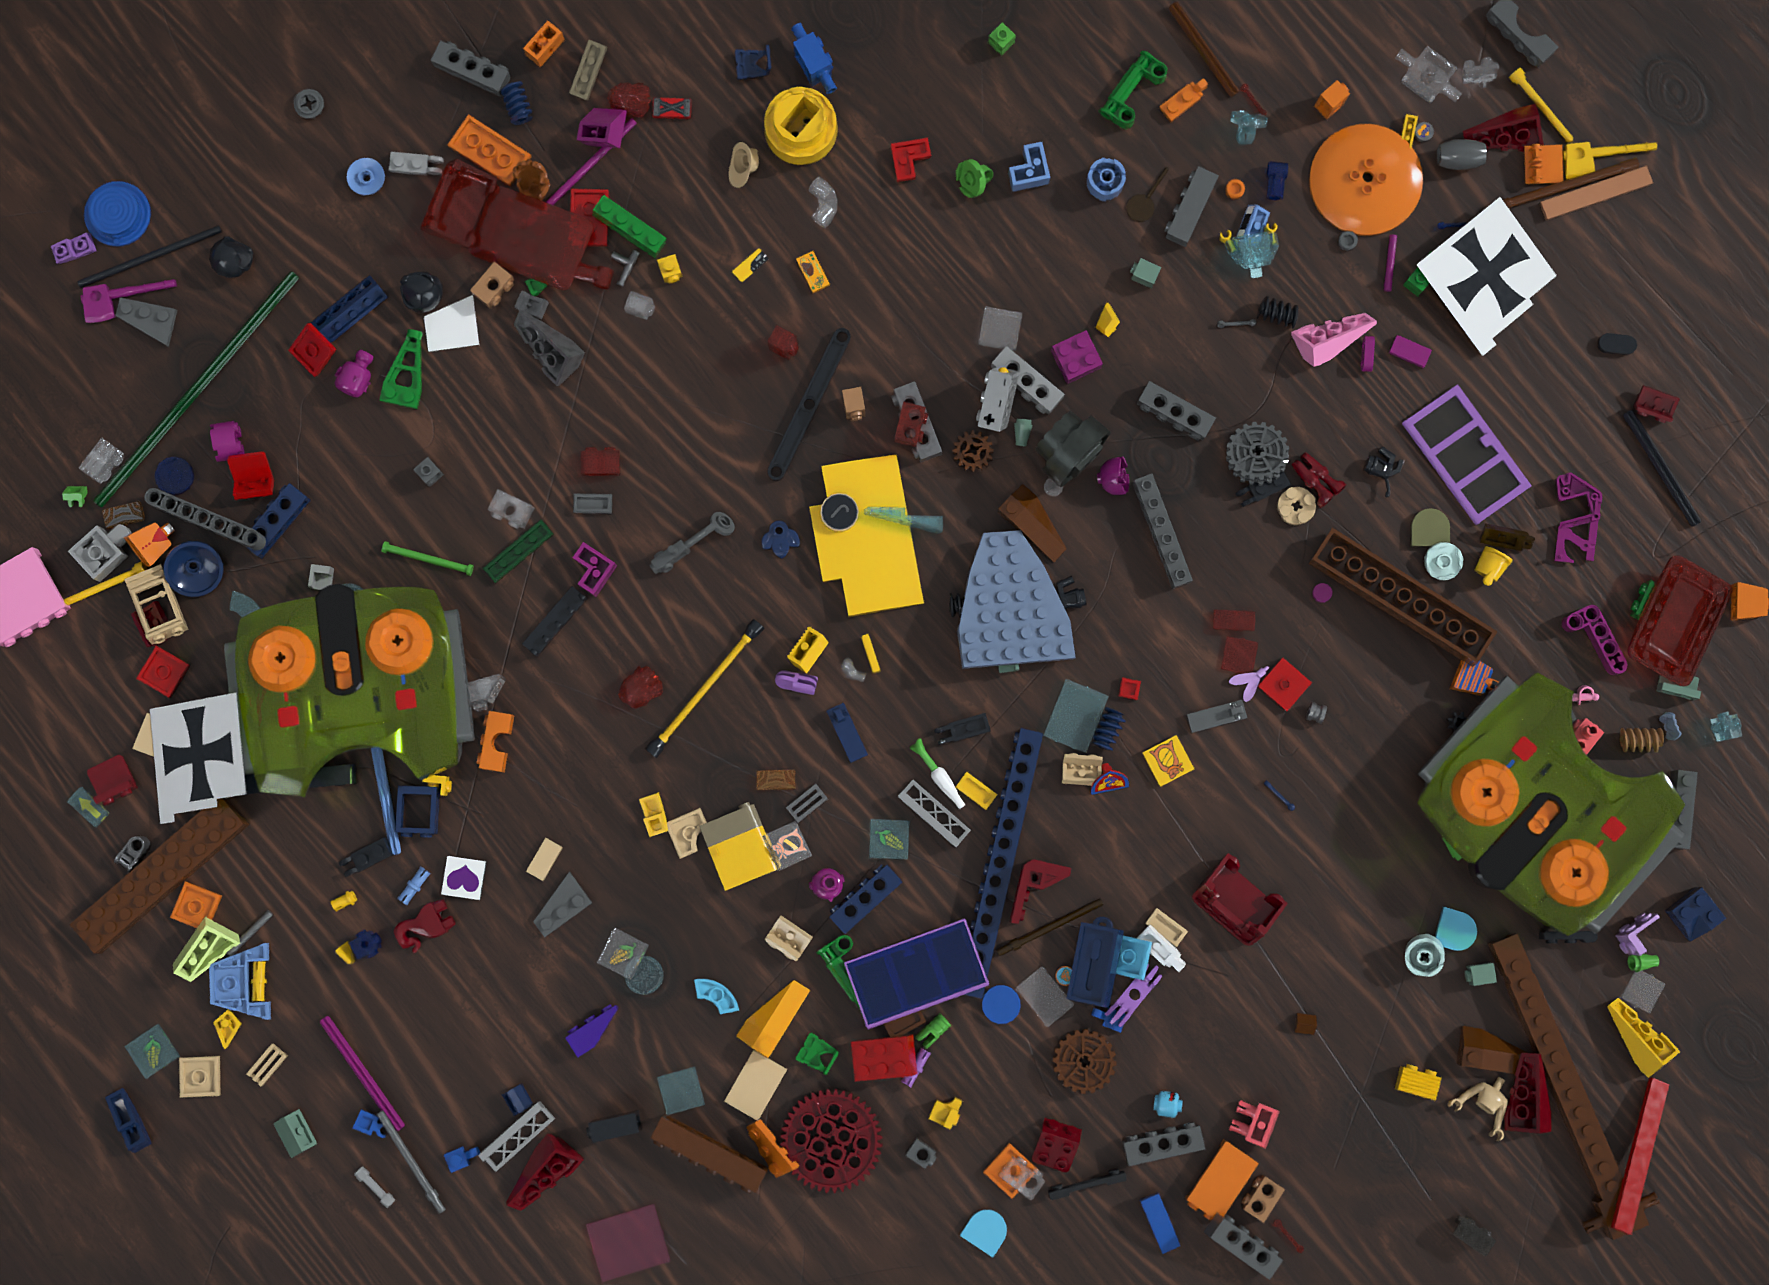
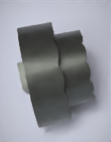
(1071, 446)

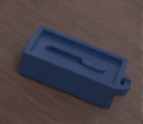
(1095, 963)

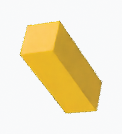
(1408, 128)

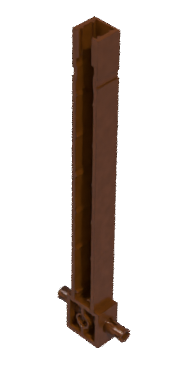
(1565, 1086)

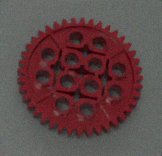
(863, 1127)

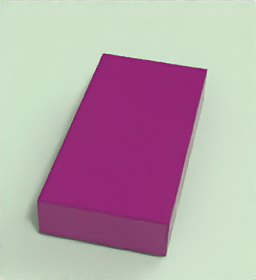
(1410, 351)

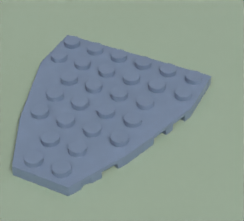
(1011, 607)

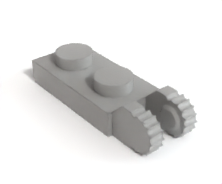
(414, 163)

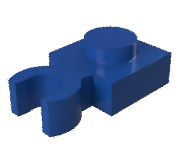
(367, 1123)

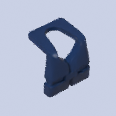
(747, 66)

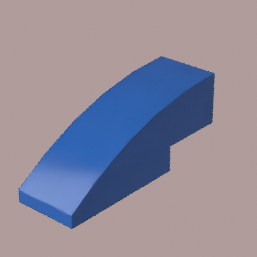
(1159, 1222)

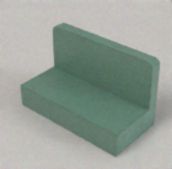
(1688, 692)
(295, 1133)

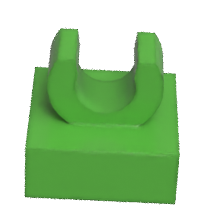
(75, 493)

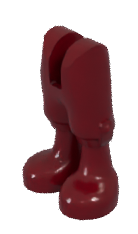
(1313, 474)

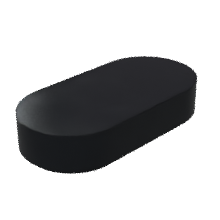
(1617, 344)

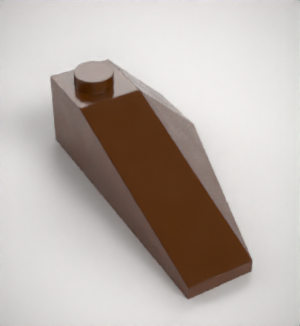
(1027, 514)
(1487, 1051)

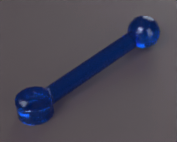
(1441, 225)

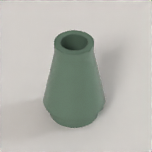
(1022, 431)

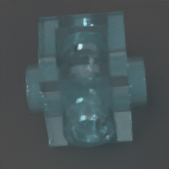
(1726, 726)

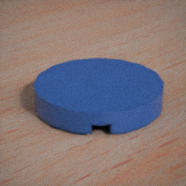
(1001, 1004)

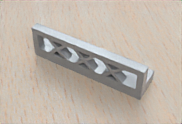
(947, 834)
(508, 1134)

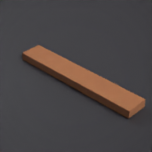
(1596, 193)

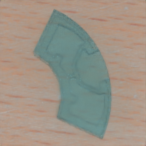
(242, 604)

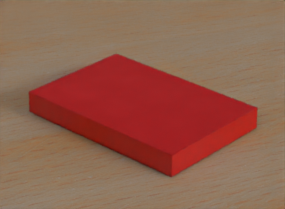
(582, 203)

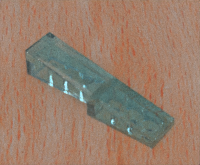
(897, 515)

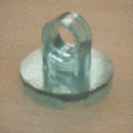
(1248, 124)

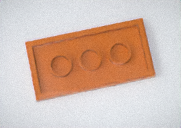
(488, 149)

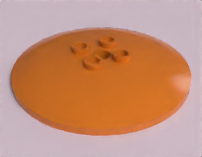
(1360, 205)

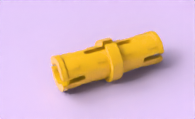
(258, 981)

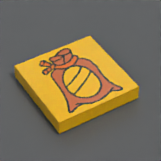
(1168, 761)

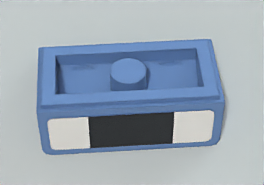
(1253, 220)

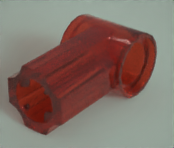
(599, 276)

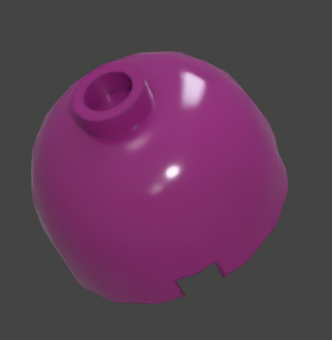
(1114, 477)

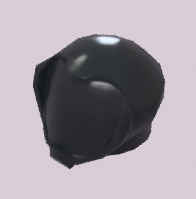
(230, 257)
(421, 291)

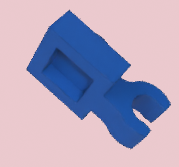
(1106, 1019)
(459, 1158)

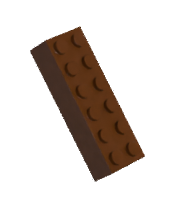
(709, 1153)

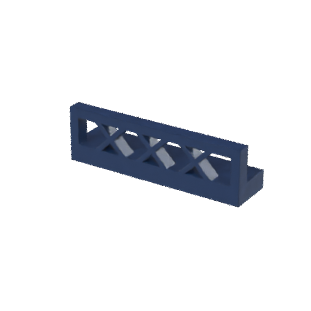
(350, 311)

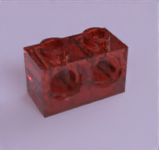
(783, 343)
(906, 423)

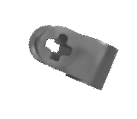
(130, 855)

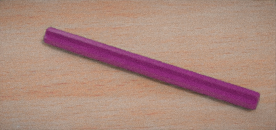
(361, 1072)

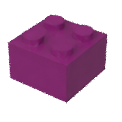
(1076, 357)

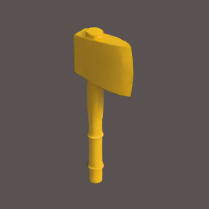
(1579, 156)

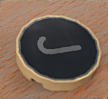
(839, 512)

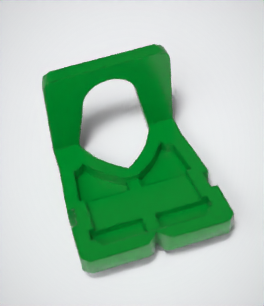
(812, 1050)

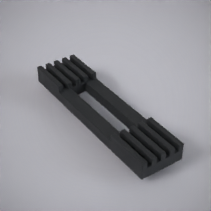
(1059, 1191)

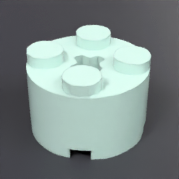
(1423, 966)

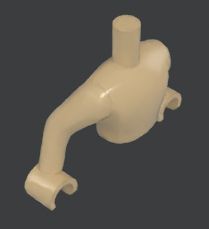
(1489, 1100)

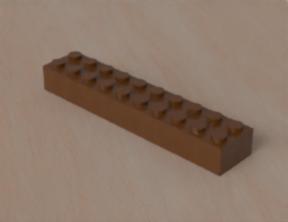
(1403, 597)
(158, 875)

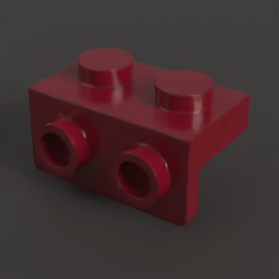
(1656, 403)
(155, 617)

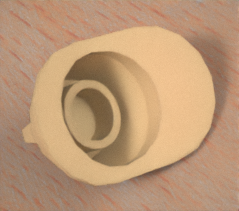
(743, 162)

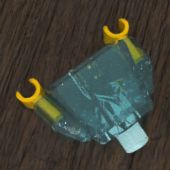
(1253, 249)

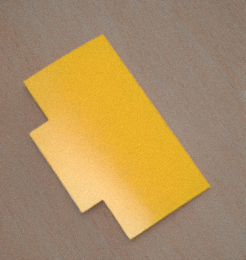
(874, 554)

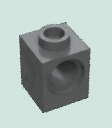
(428, 472)
(915, 1147)

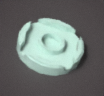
(1443, 561)

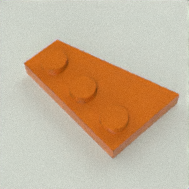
(774, 1155)

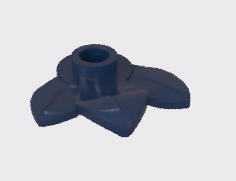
(780, 542)

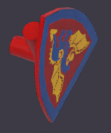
(1109, 780)

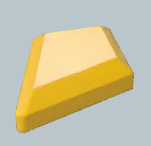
(1108, 321)
(227, 1027)

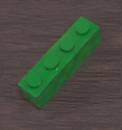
(629, 226)

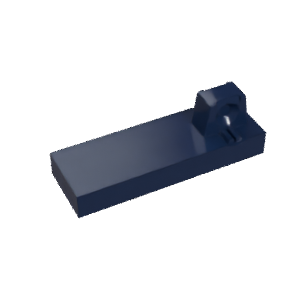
(847, 733)

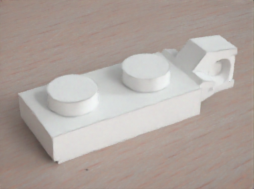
(1162, 949)

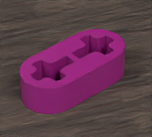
(1367, 355)

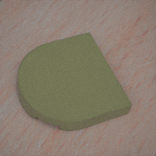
(1429, 528)

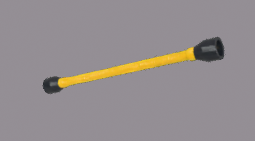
(657, 745)

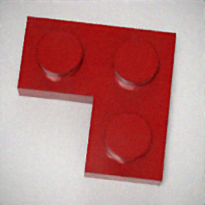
(905, 153)

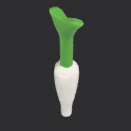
(938, 774)

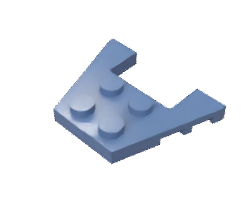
(232, 984)

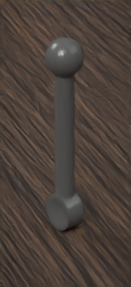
(1221, 324)

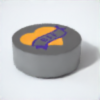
(1424, 132)

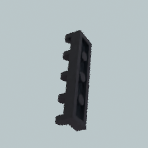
(554, 621)

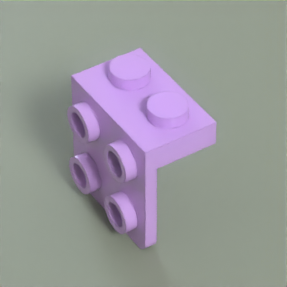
(1627, 936)

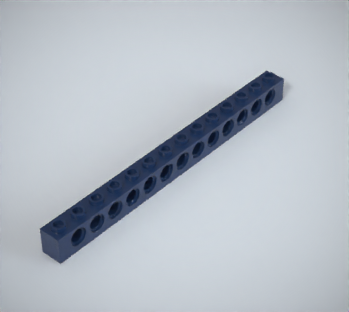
(1033, 740)

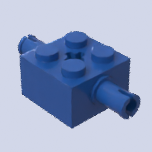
(812, 58)

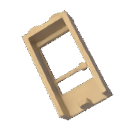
(144, 581)

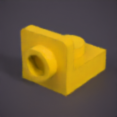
(669, 269)
(434, 781)

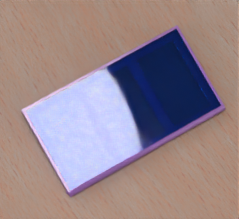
(916, 973)

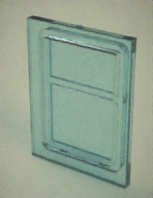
(1075, 715)

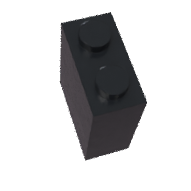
(614, 1126)

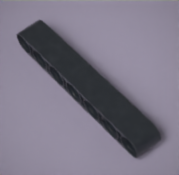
(324, 777)

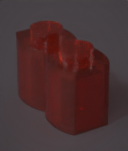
(600, 462)

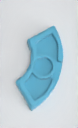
(717, 994)

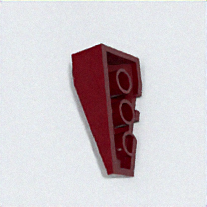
(1510, 130)
(1529, 1098)
(547, 1164)

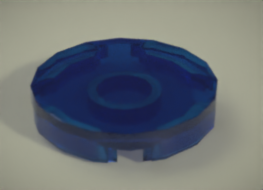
(174, 475)

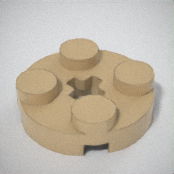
(1306, 501)

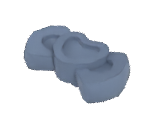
(1670, 726)

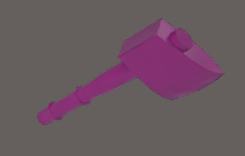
(98, 298)

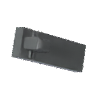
(1216, 716)

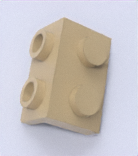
(1081, 769)
(788, 938)

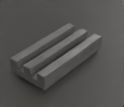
(819, 792)

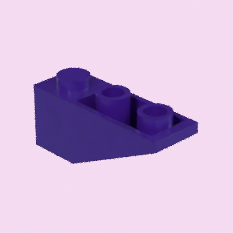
(589, 1035)

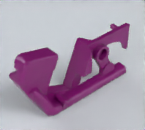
(1570, 487)

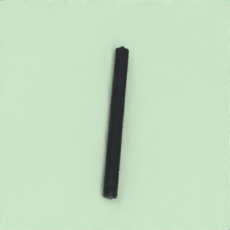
(1662, 468)

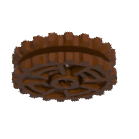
(1098, 1055)

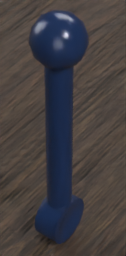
(1291, 806)

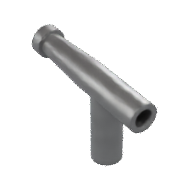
(628, 262)

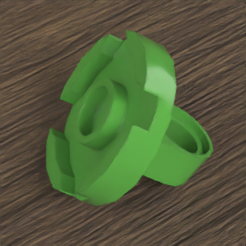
(972, 177)

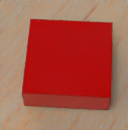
(1129, 688)

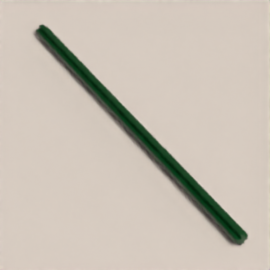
(194, 391)

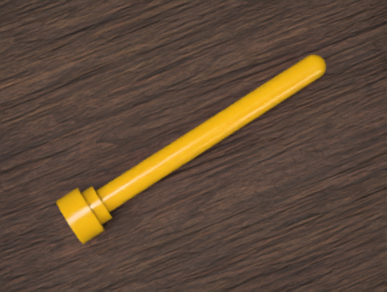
(1519, 78)
(138, 567)

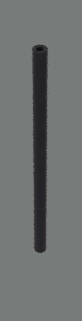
(149, 256)

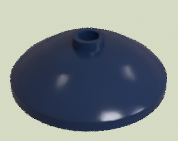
(193, 580)

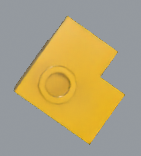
(946, 1113)

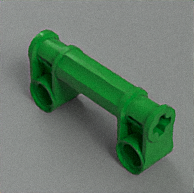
(1115, 106)
(837, 966)

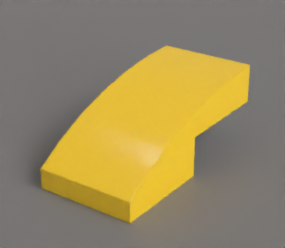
(654, 814)

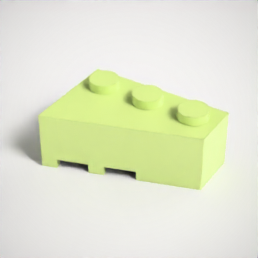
(204, 947)

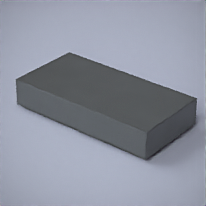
(592, 503)

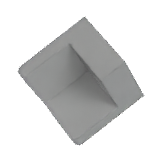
(320, 576)

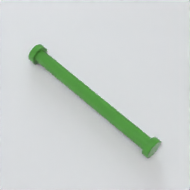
(468, 569)

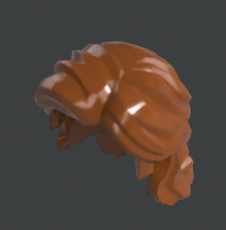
(531, 179)

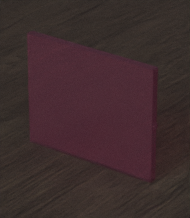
(628, 1242)

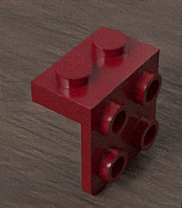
(111, 780)
(1057, 1145)

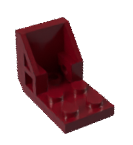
(1046, 874)

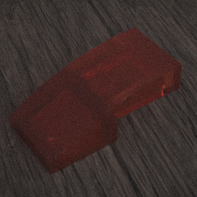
(1234, 620)

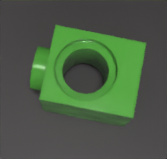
(1002, 38)

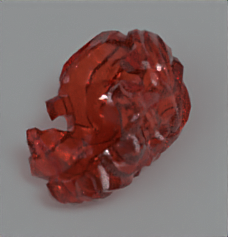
(630, 98)
(640, 687)

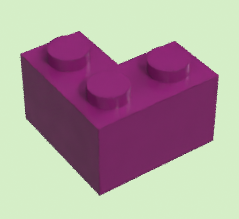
(598, 568)

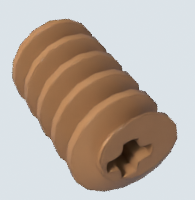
(1641, 739)

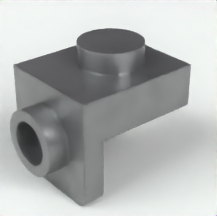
(531, 304)

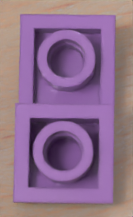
(73, 249)

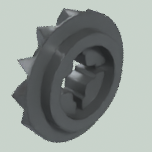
(301, 100)

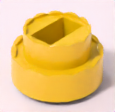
(786, 117)

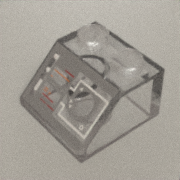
(485, 691)

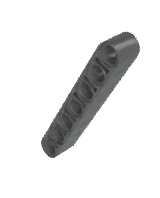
(198, 514)

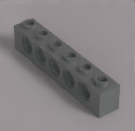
(1162, 531)

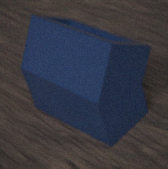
(517, 1099)

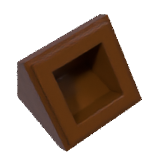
(1305, 1023)

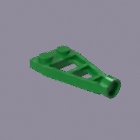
(403, 395)

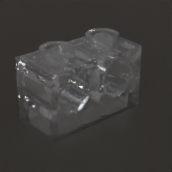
(1019, 1181)

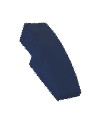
(128, 1121)

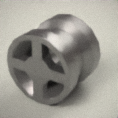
(1316, 712)

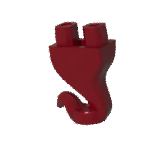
(427, 924)

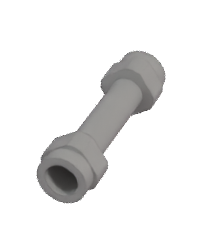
(363, 1175)

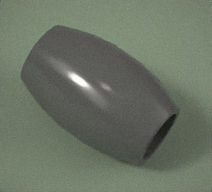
(1461, 154)

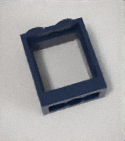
(418, 790)

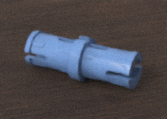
(414, 885)

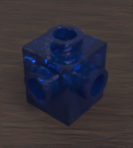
(359, 944)

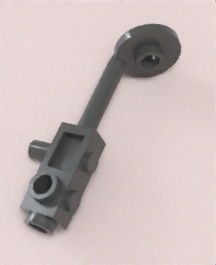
(664, 560)

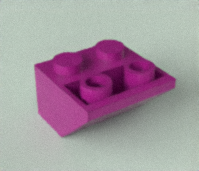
(602, 128)

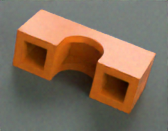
(496, 724)

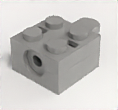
(101, 551)

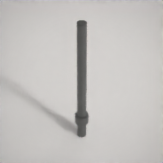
(431, 1194)

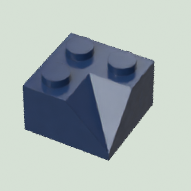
(1695, 914)

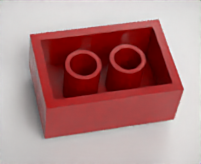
(884, 1058)

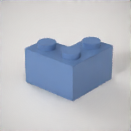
(1033, 172)

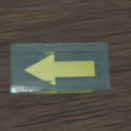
(86, 806)

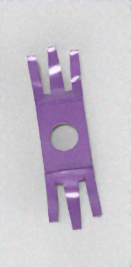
(1129, 1005)

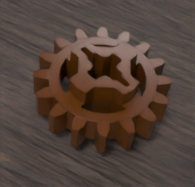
(962, 456)

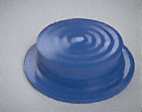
(117, 213)

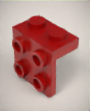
(251, 475)

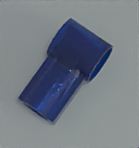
(1276, 176)

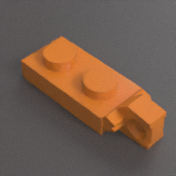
(1183, 100)

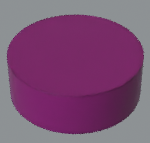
(1322, 592)

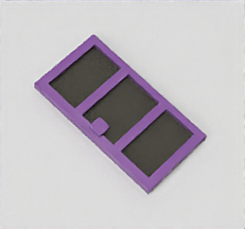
(1466, 454)

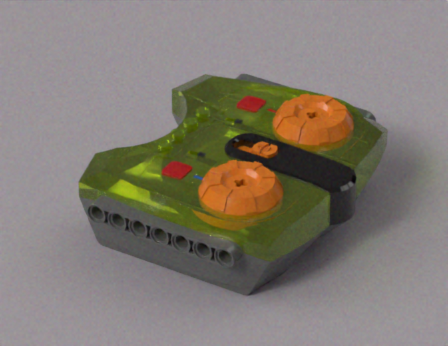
(346, 678)
(1541, 814)

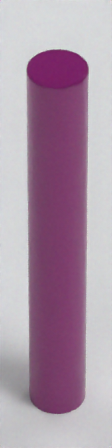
(1390, 263)

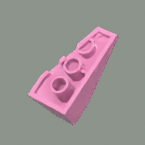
(1326, 341)

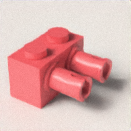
(1586, 734)
(1262, 1124)

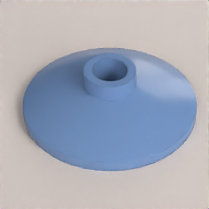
(362, 168)

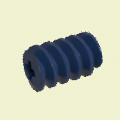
(515, 103)
(1108, 729)

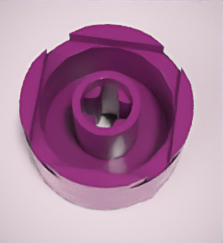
(226, 440)

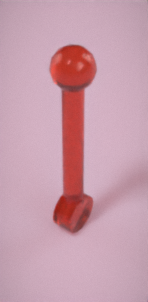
(1245, 88)
(1277, 1223)

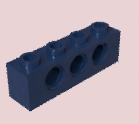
(298, 502)
(891, 882)

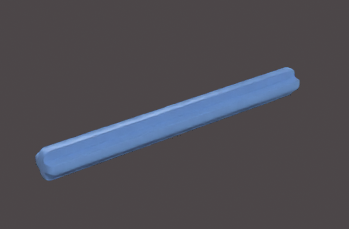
(386, 801)

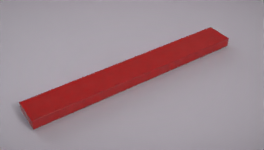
(1640, 1156)

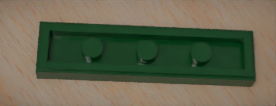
(518, 551)

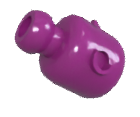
(353, 376)
(826, 884)

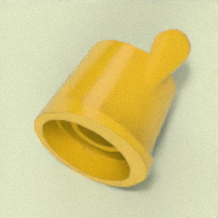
(1492, 565)

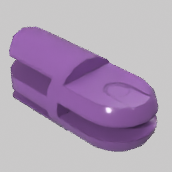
(796, 682)

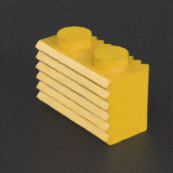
(807, 649)
(1417, 1082)

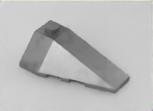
(554, 350)

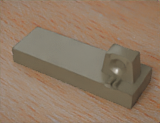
(588, 70)

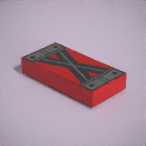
(672, 108)

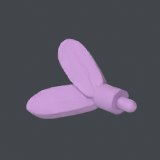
(1252, 680)

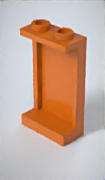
(1221, 1181)

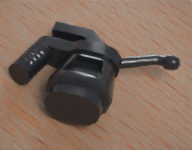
(1378, 467)
(1072, 599)

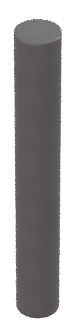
(251, 931)

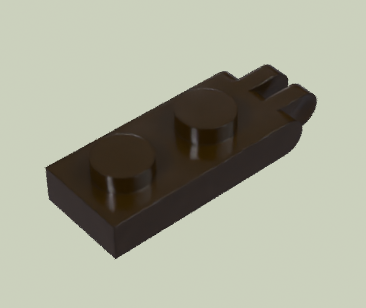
(1506, 537)

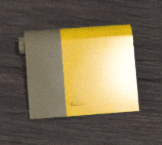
(738, 846)

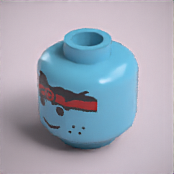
(1167, 1104)

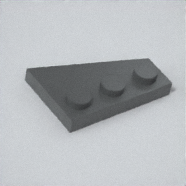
(149, 318)

